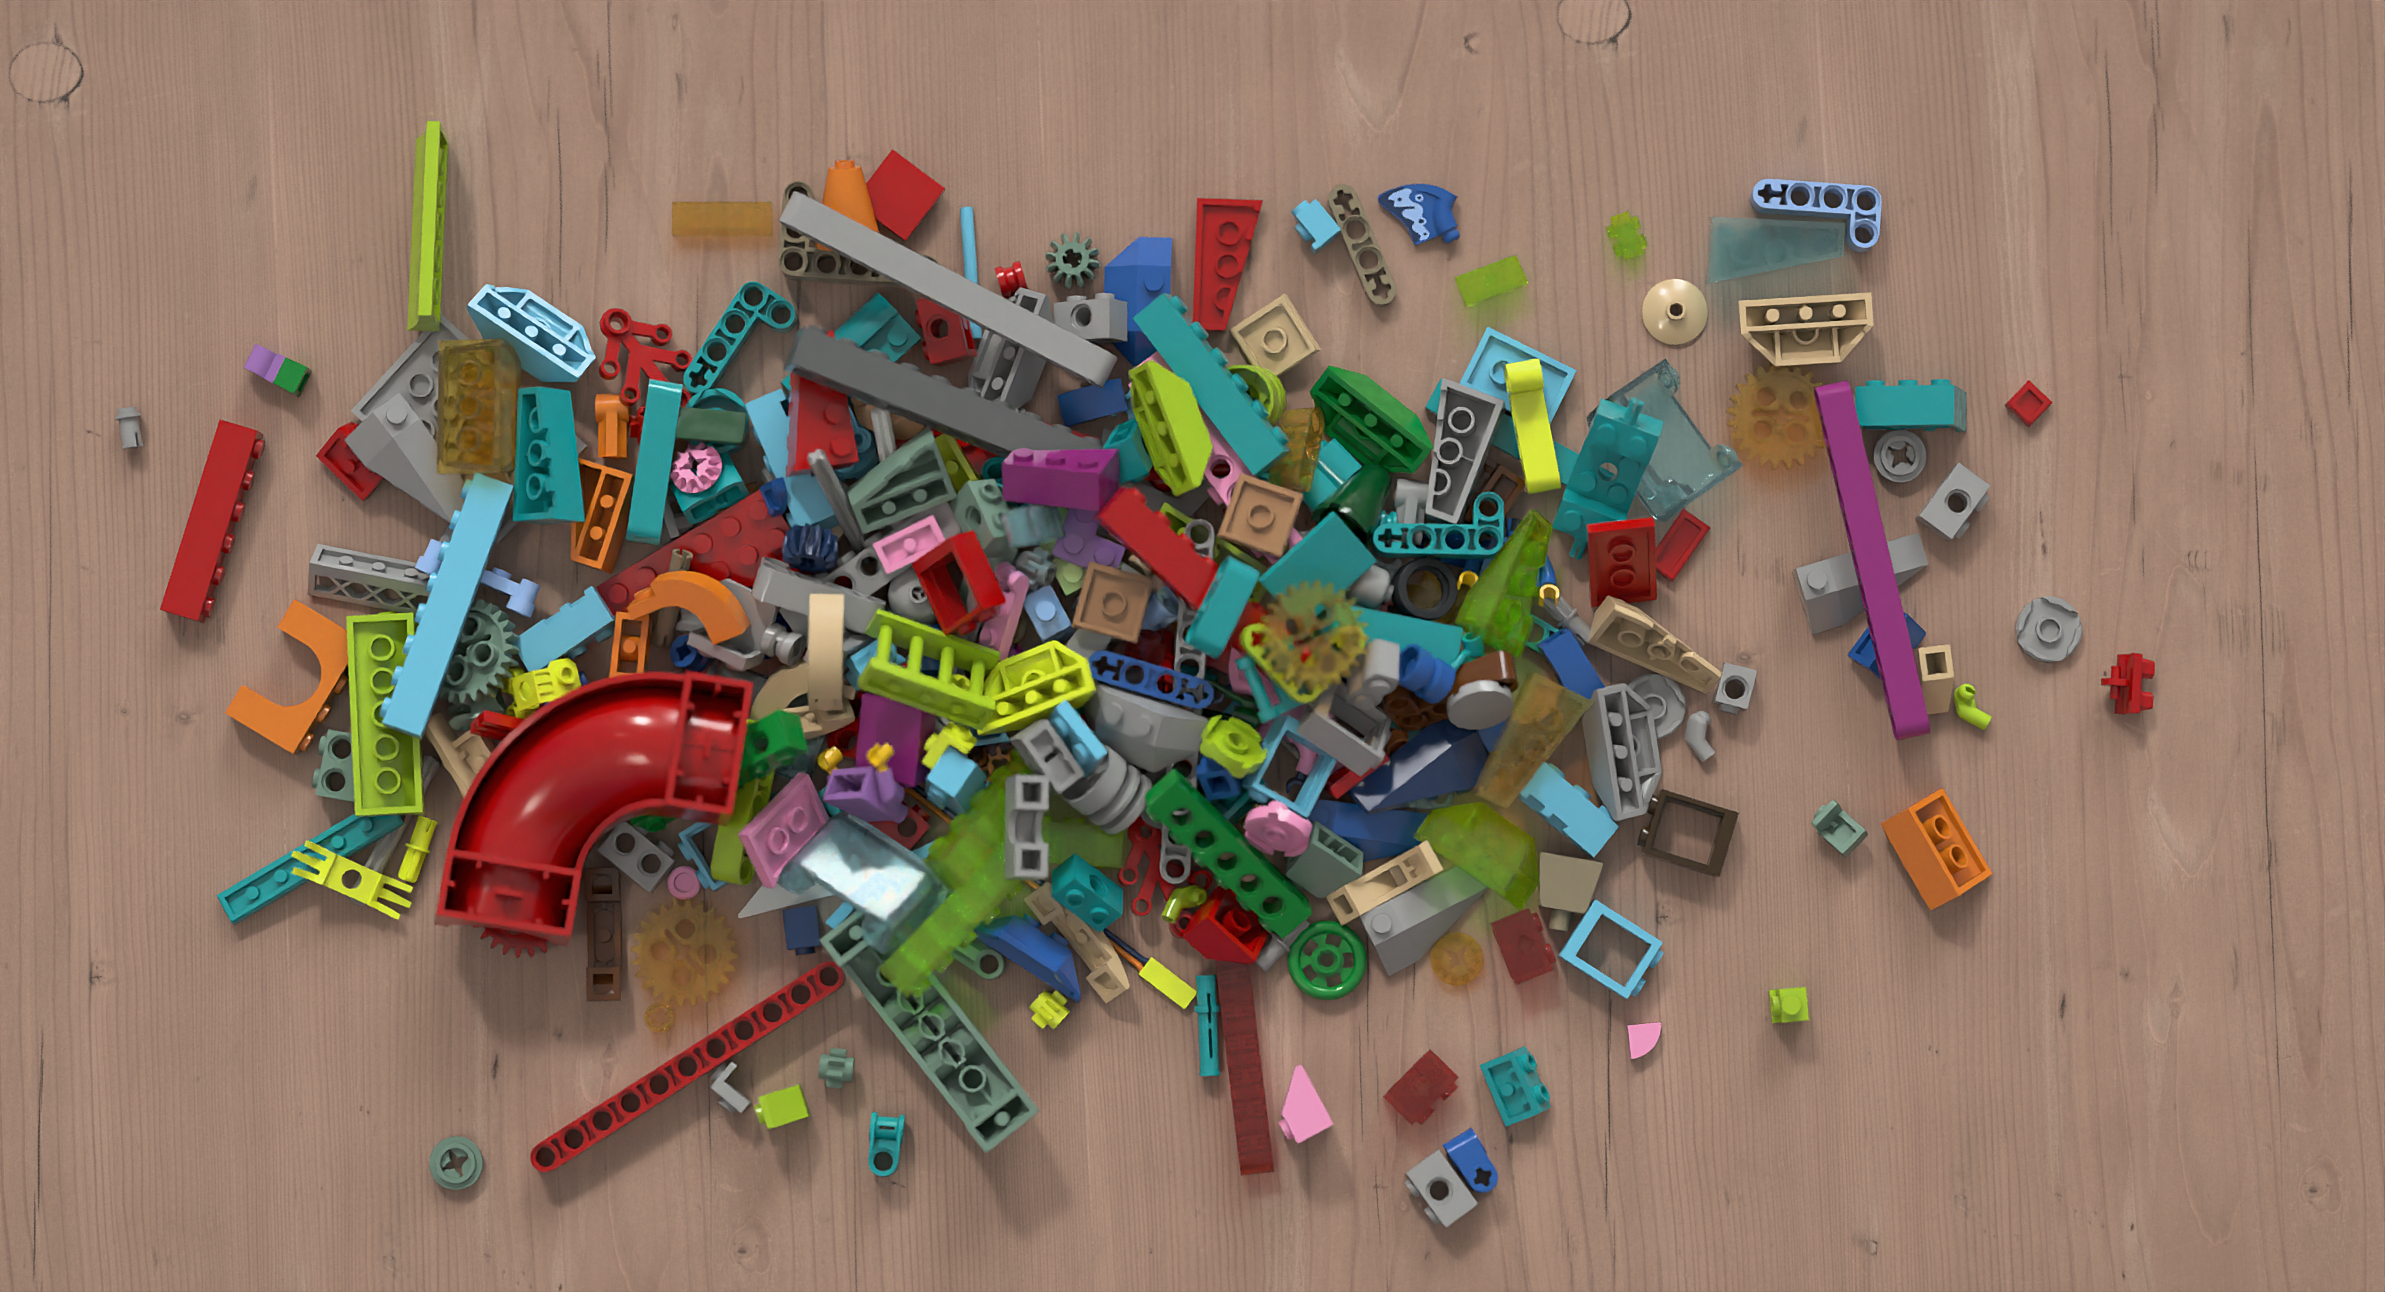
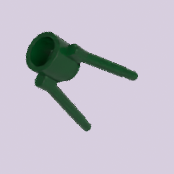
(1245, 712)

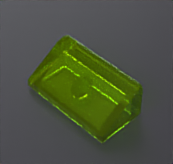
(1491, 281)

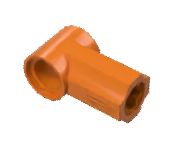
(612, 426)

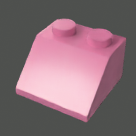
(1302, 1109)

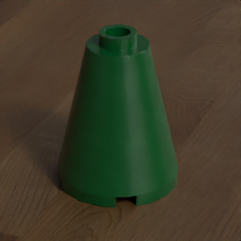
(1358, 502)

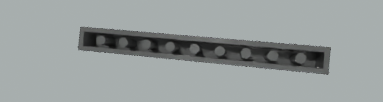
(924, 398)

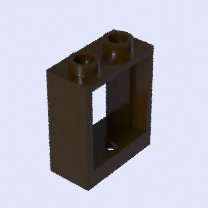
(1720, 844)

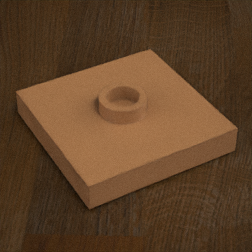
(1260, 516)
(1113, 602)

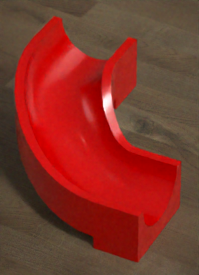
(573, 776)

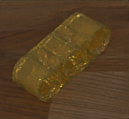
(1305, 434)

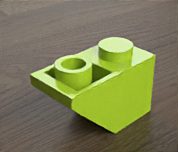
(782, 1107)

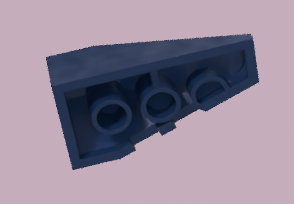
(1427, 766)

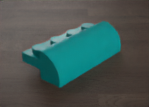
(876, 328)

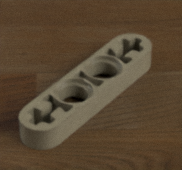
(1365, 244)

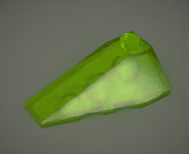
(1503, 594)

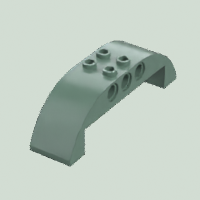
(938, 1039)

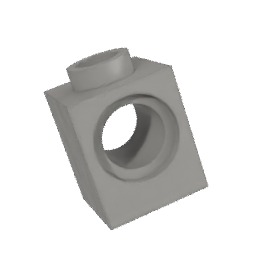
(1739, 674)

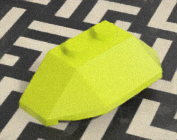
(1034, 684)

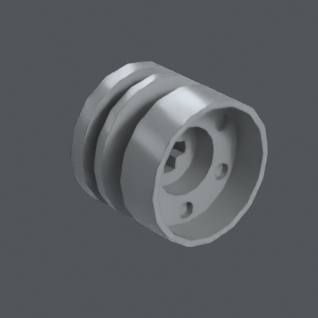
(1111, 794)

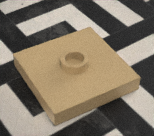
(1275, 337)

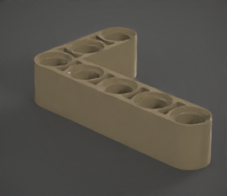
(812, 256)

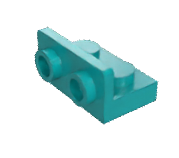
(1516, 1086)

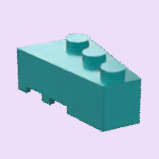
(1910, 405)

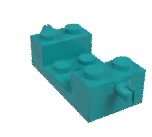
(1614, 437)

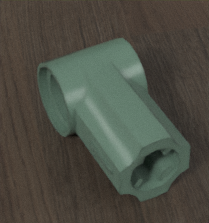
(973, 956)

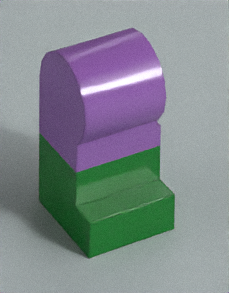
(278, 370)

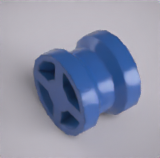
(684, 659)

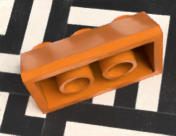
(1936, 849)

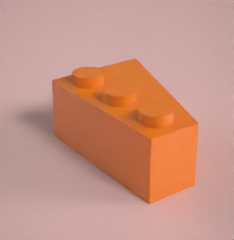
(606, 510)

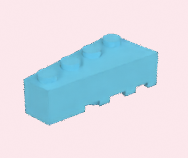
(804, 493)

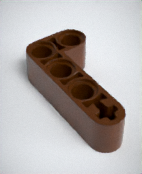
(1414, 713)

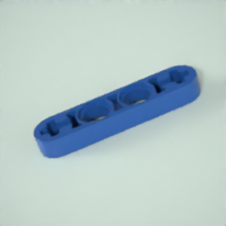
(1151, 675)

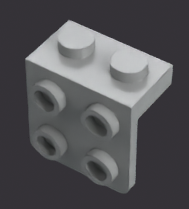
(742, 650)

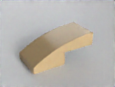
(822, 722)

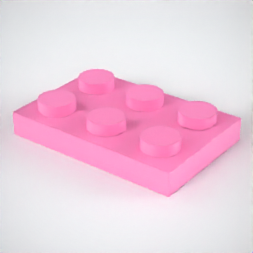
(783, 828)

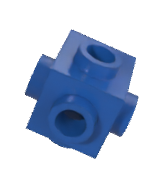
(1217, 780)

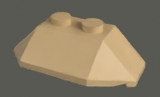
(1806, 328)

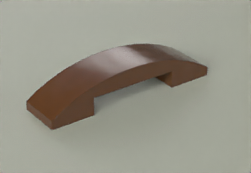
(603, 934)

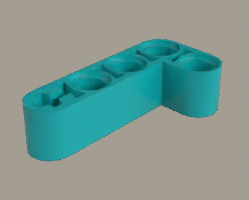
(734, 342)
(1438, 532)

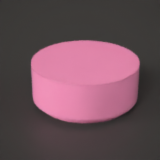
(683, 883)

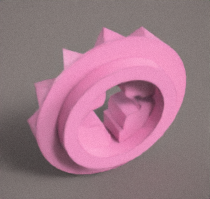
(708, 468)

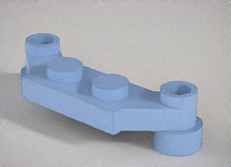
(521, 595)

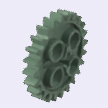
(471, 652)

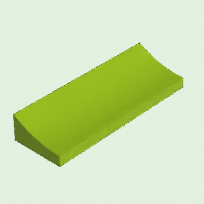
(428, 229)
(384, 760)

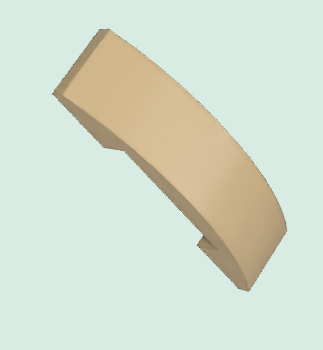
(1093, 947)

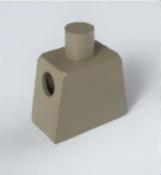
(1565, 886)

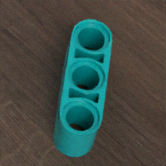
(1222, 607)

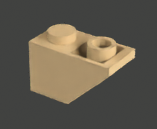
(1935, 676)

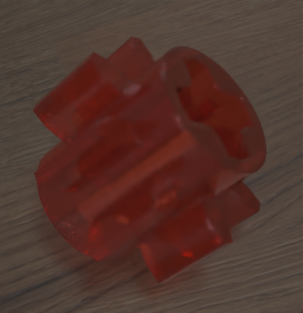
(1147, 648)

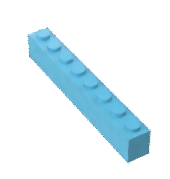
(447, 606)

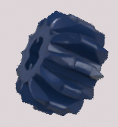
(810, 548)

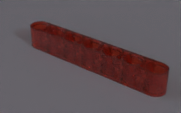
(1244, 1067)

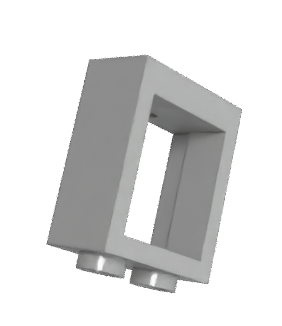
(1339, 742)

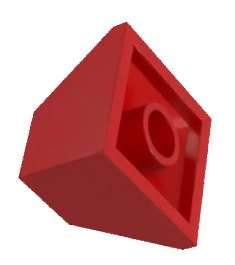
(1225, 929)

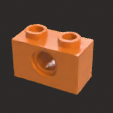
(631, 644)

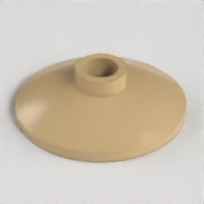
(1670, 328)

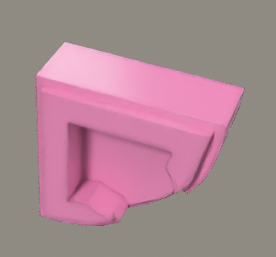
(1642, 1038)

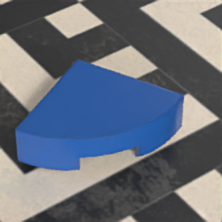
(775, 496)

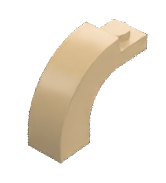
(825, 652)
(786, 685)
(1384, 883)

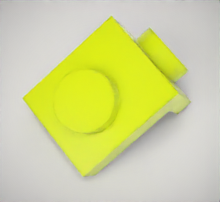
(952, 734)

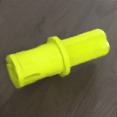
(417, 849)

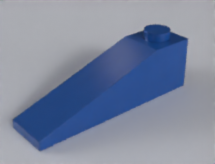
(1374, 834)

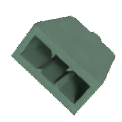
(1325, 863)

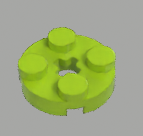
(1233, 745)

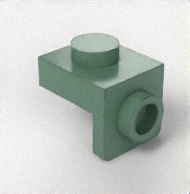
(1838, 828)

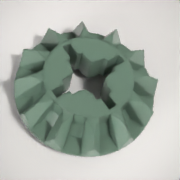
(441, 1158)

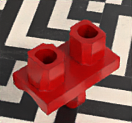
(2126, 683)

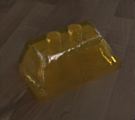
(477, 406)

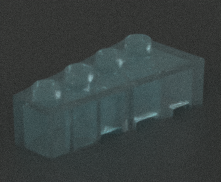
(1761, 245)

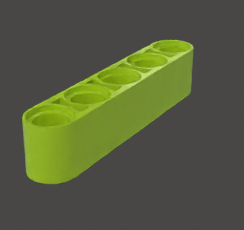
(729, 859)

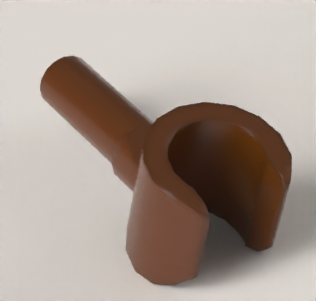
(980, 758)

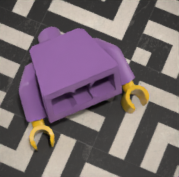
(864, 790)

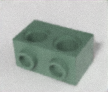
(333, 764)

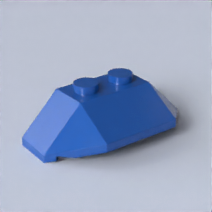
(1139, 278)
(1033, 951)

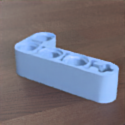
(1816, 207)

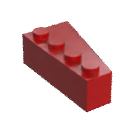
(820, 422)

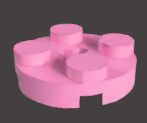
(1277, 829)

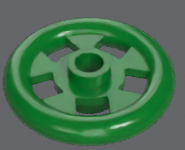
(1349, 976)

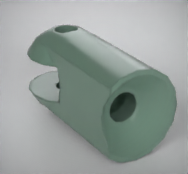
(462, 719)

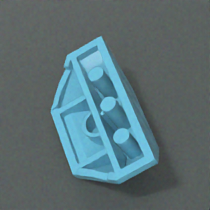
(544, 338)

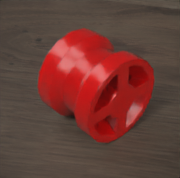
(1010, 279)

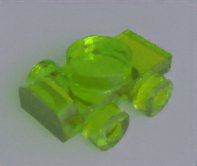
(1624, 229)

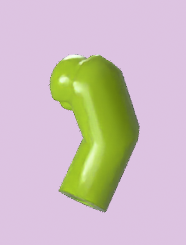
(1966, 707)
(1181, 899)

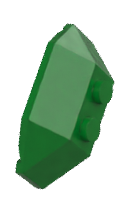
(1370, 421)

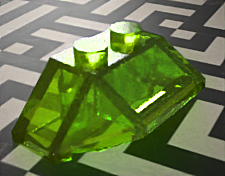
(1484, 848)

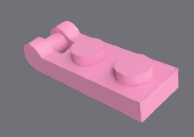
(1000, 630)

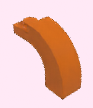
(701, 595)

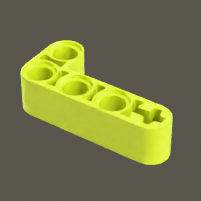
(1532, 425)

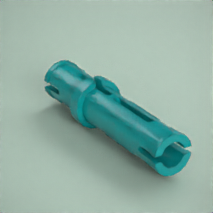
(1207, 1025)

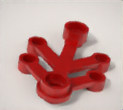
(640, 356)
(1153, 874)

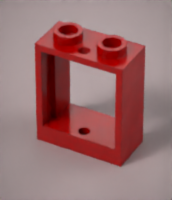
(942, 591)

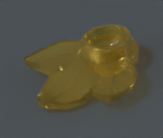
(1429, 594)

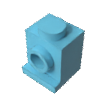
(1315, 224)

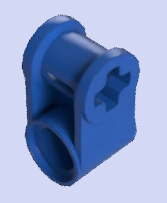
(1468, 1156)

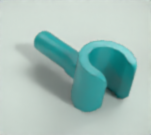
(1472, 648)

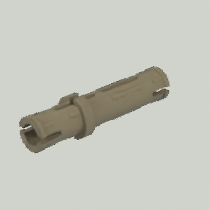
(668, 616)

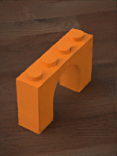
(293, 725)

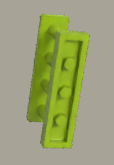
(923, 691)

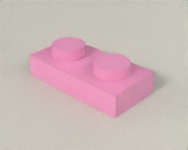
(908, 544)

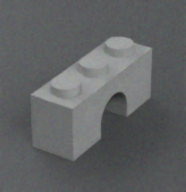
(1024, 807)

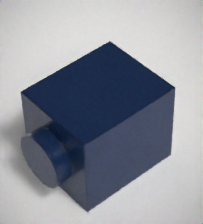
(802, 929)

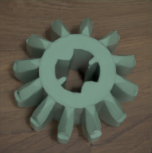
(1078, 250)

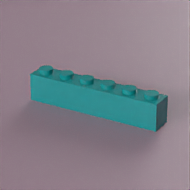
(1213, 385)

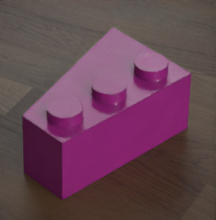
(1061, 477)

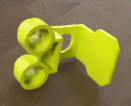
(539, 686)

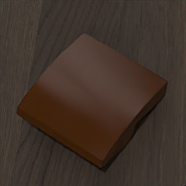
(1494, 479)

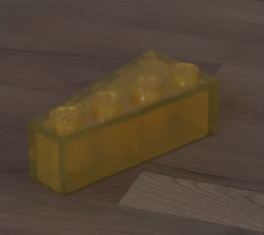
(1536, 726)

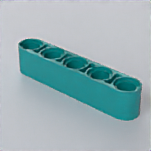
(654, 462)

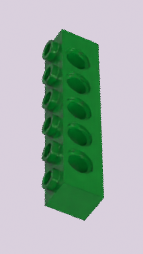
(767, 745)
(1176, 793)

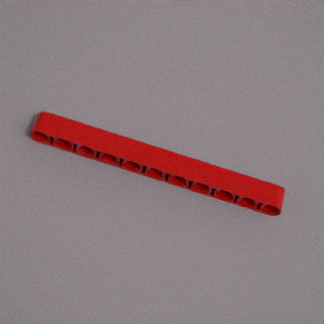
(671, 1069)

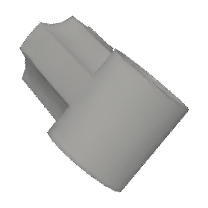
(1411, 505)

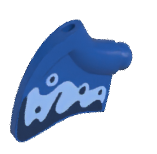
(1423, 210)

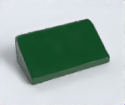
(711, 426)

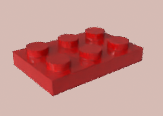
(1622, 561)

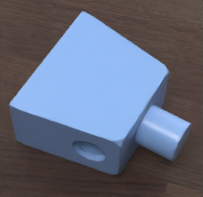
(1048, 615)

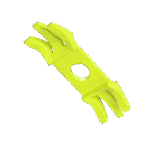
(371, 881)

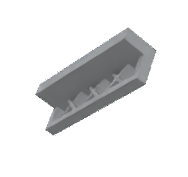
(373, 572)

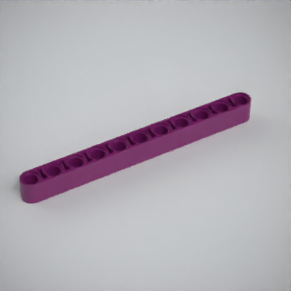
(1872, 560)

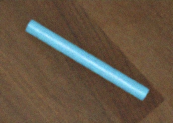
(969, 255)

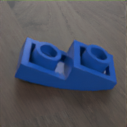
(1092, 403)

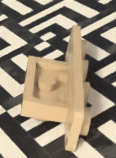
(459, 756)

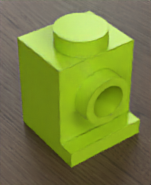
(1788, 1005)

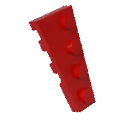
(1221, 251)

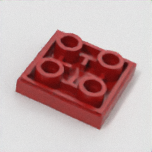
(901, 195)

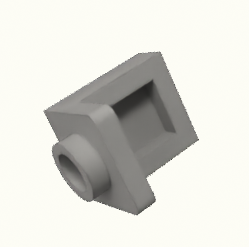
(730, 1096)

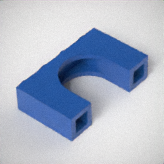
(1571, 671)

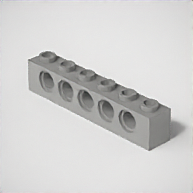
(851, 564)

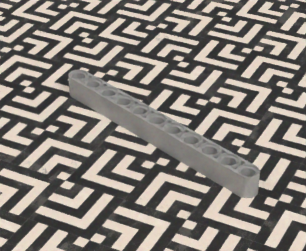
(948, 289)
(1186, 616)

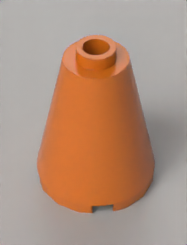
(848, 195)

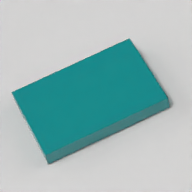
(1324, 554)

